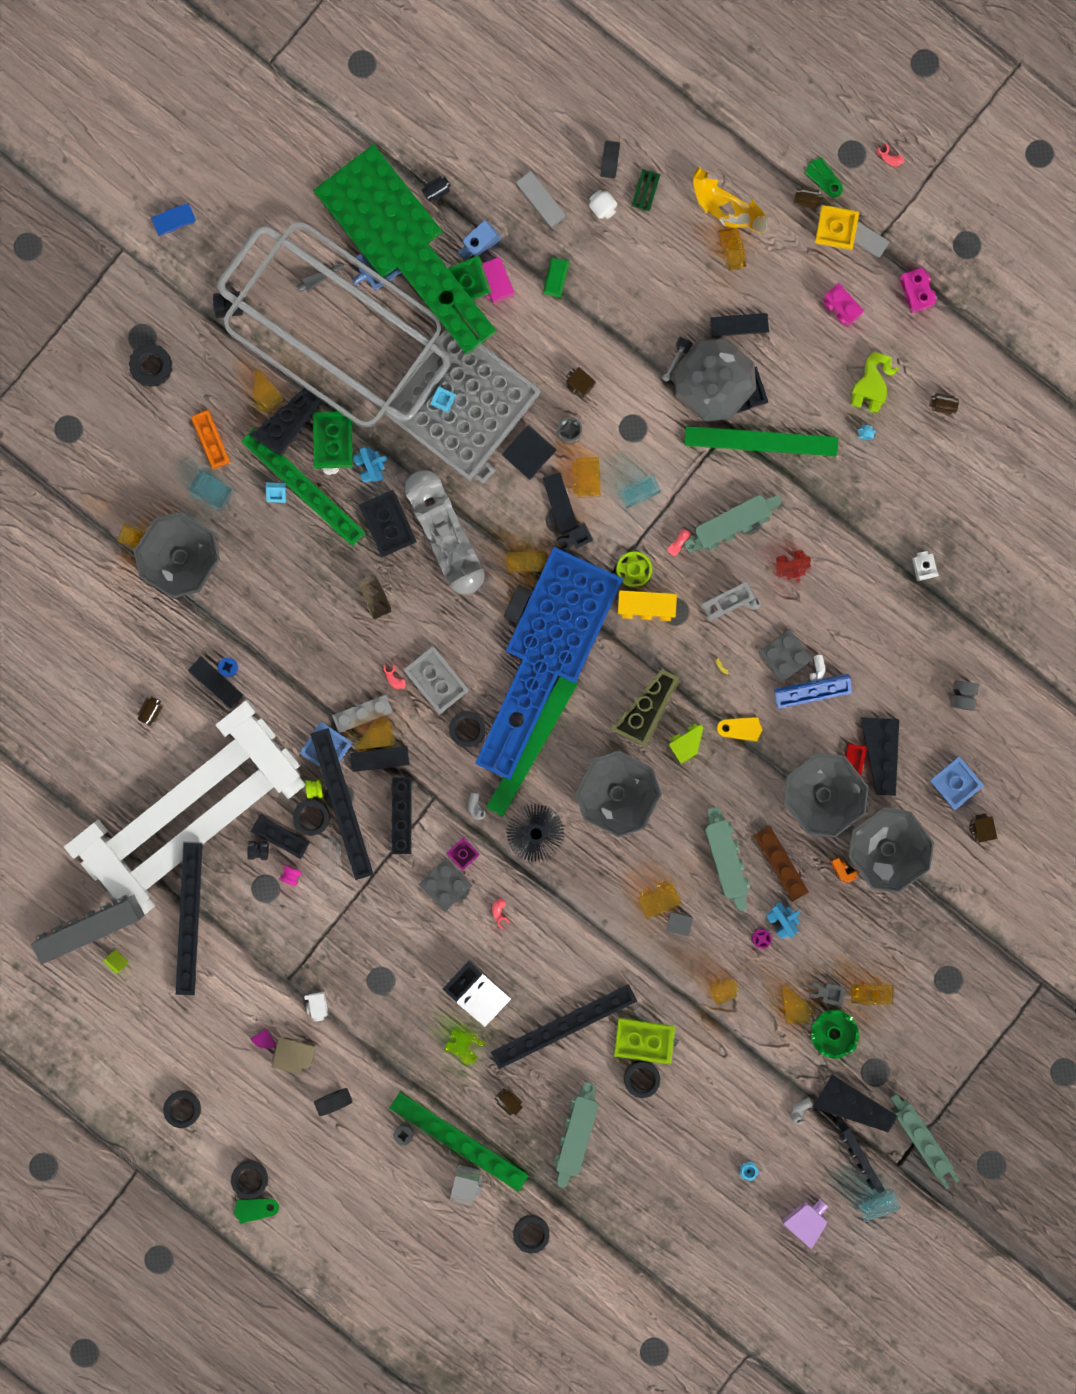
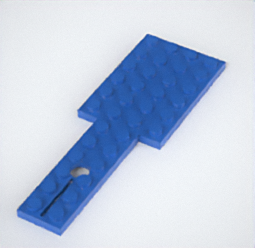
(552, 642)

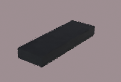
(739, 325)
(559, 502)
(215, 682)
(380, 759)
(280, 836)

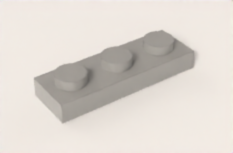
(362, 714)

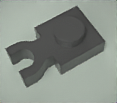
(831, 993)

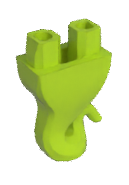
(872, 385)

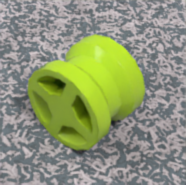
(314, 789)

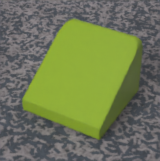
(116, 962)

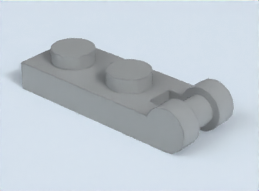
(728, 601)

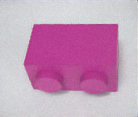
(498, 280)

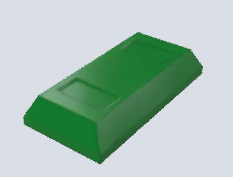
(555, 277)

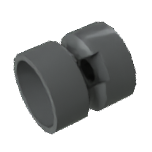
(569, 430)
(964, 695)

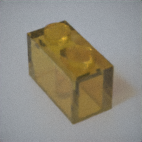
(588, 477)
(659, 899)

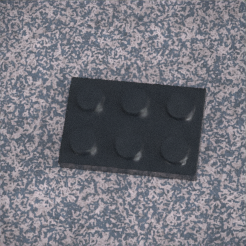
(387, 523)

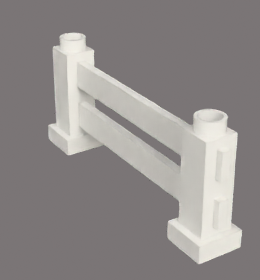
(252, 739)

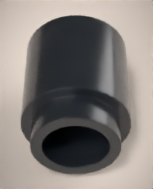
(436, 188)

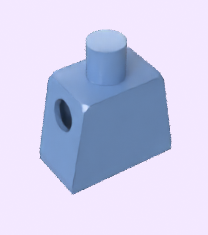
(487, 238)

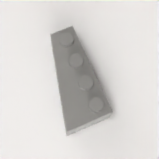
(466, 1185)

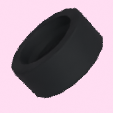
(610, 159)
(517, 603)
(469, 743)
(325, 821)
(638, 1093)
(333, 1102)
(178, 1123)
(235, 1175)
(531, 1248)

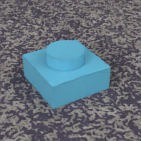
(443, 399)
(276, 492)

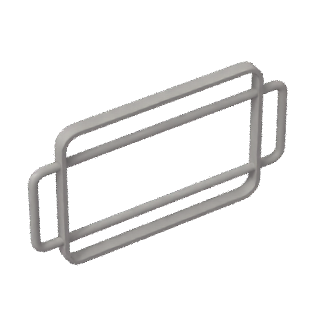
(238, 302)

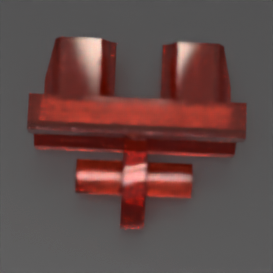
(795, 568)

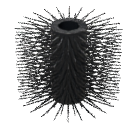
(548, 829)

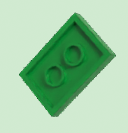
(471, 277)
(332, 440)

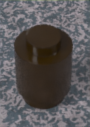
(808, 197)
(944, 403)
(150, 710)
(508, 1101)

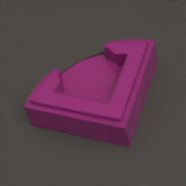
(264, 1040)

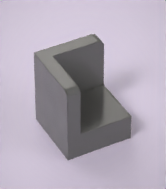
(679, 923)

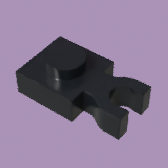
(577, 536)

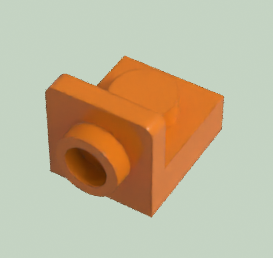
(840, 869)

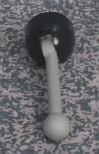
(682, 346)

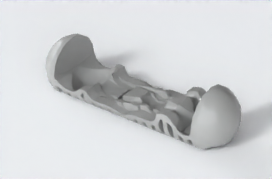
(443, 530)

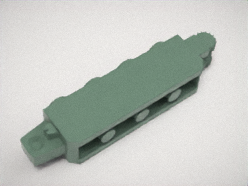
(731, 522)
(725, 858)
(577, 1134)
(923, 1140)

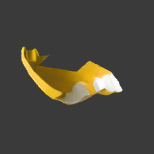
(712, 197)

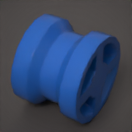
(231, 666)

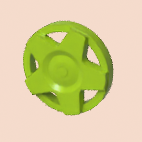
(634, 569)

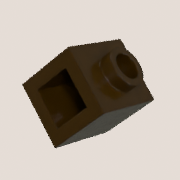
(579, 382)
(983, 828)

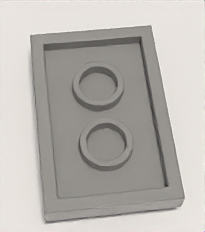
(436, 680)

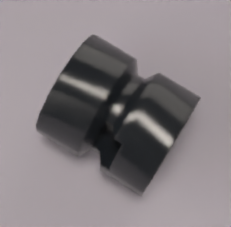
(222, 305)

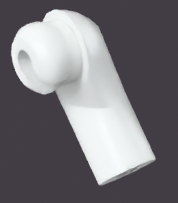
(820, 668)

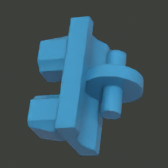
(373, 463)
(787, 918)

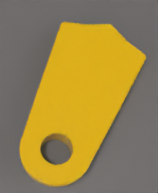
(741, 728)

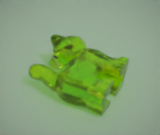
(460, 1048)

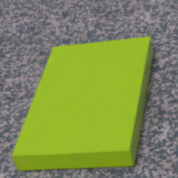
(644, 1041)

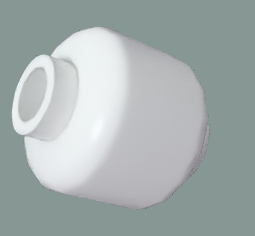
(603, 204)

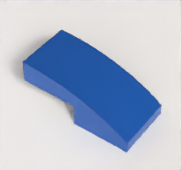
(173, 219)

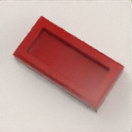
(856, 756)

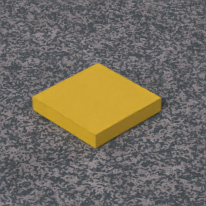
(836, 227)

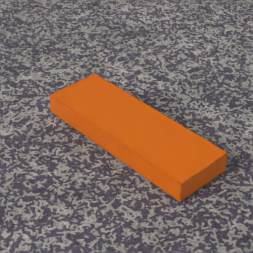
(210, 439)

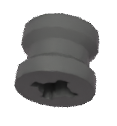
(403, 1130)

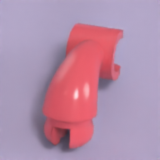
(890, 160)
(683, 536)
(393, 681)
(496, 910)

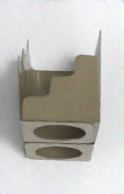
(373, 600)
(293, 1055)

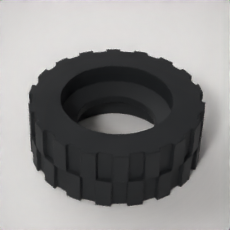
(150, 350)

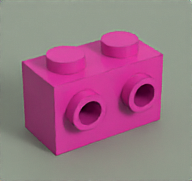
(917, 290)
(842, 305)

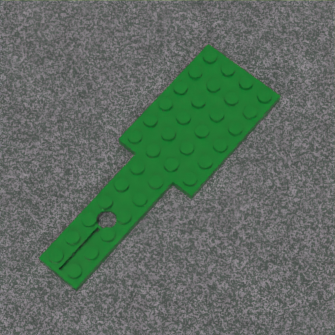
(396, 233)

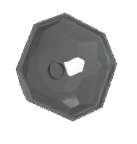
(714, 379)
(176, 555)
(618, 793)
(826, 795)
(891, 850)

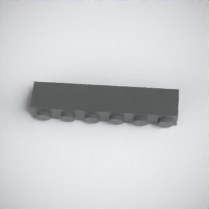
(88, 929)

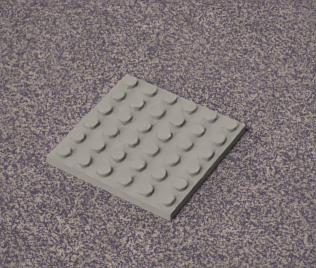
(485, 410)

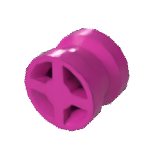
(290, 875)

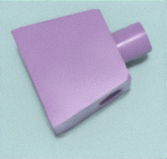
(807, 1222)

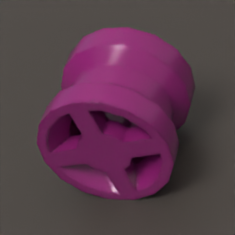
(764, 940)

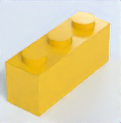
(646, 605)

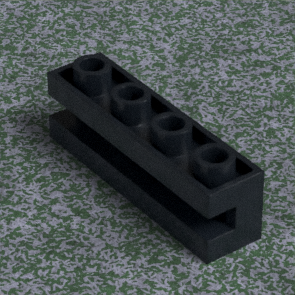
(401, 815)

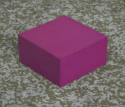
(463, 853)

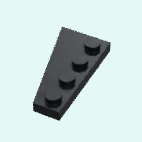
(286, 424)
(882, 748)
(851, 1104)
(856, 1152)

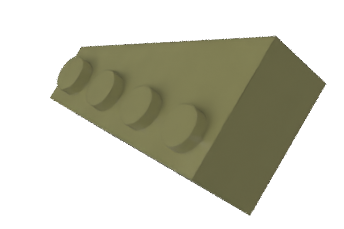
(647, 710)

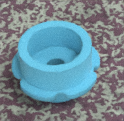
(866, 432)
(749, 1176)

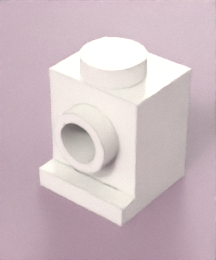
(921, 572)
(317, 1006)

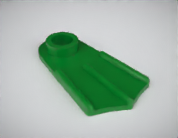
(823, 177)
(254, 1209)

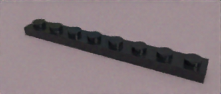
(342, 803)
(189, 918)
(564, 1026)

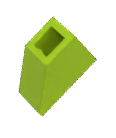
(687, 745)

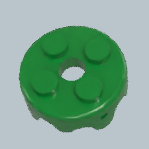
(847, 1039)

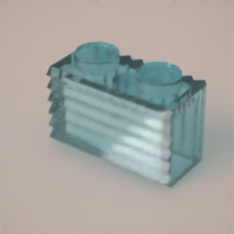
(211, 490)
(639, 491)
(878, 1205)

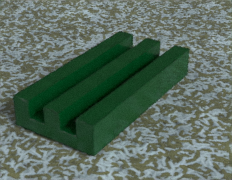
(650, 174)

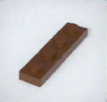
(781, 863)

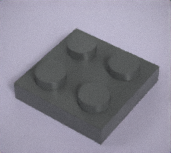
(785, 655)
(445, 885)

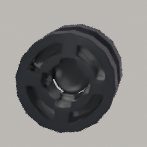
(258, 850)

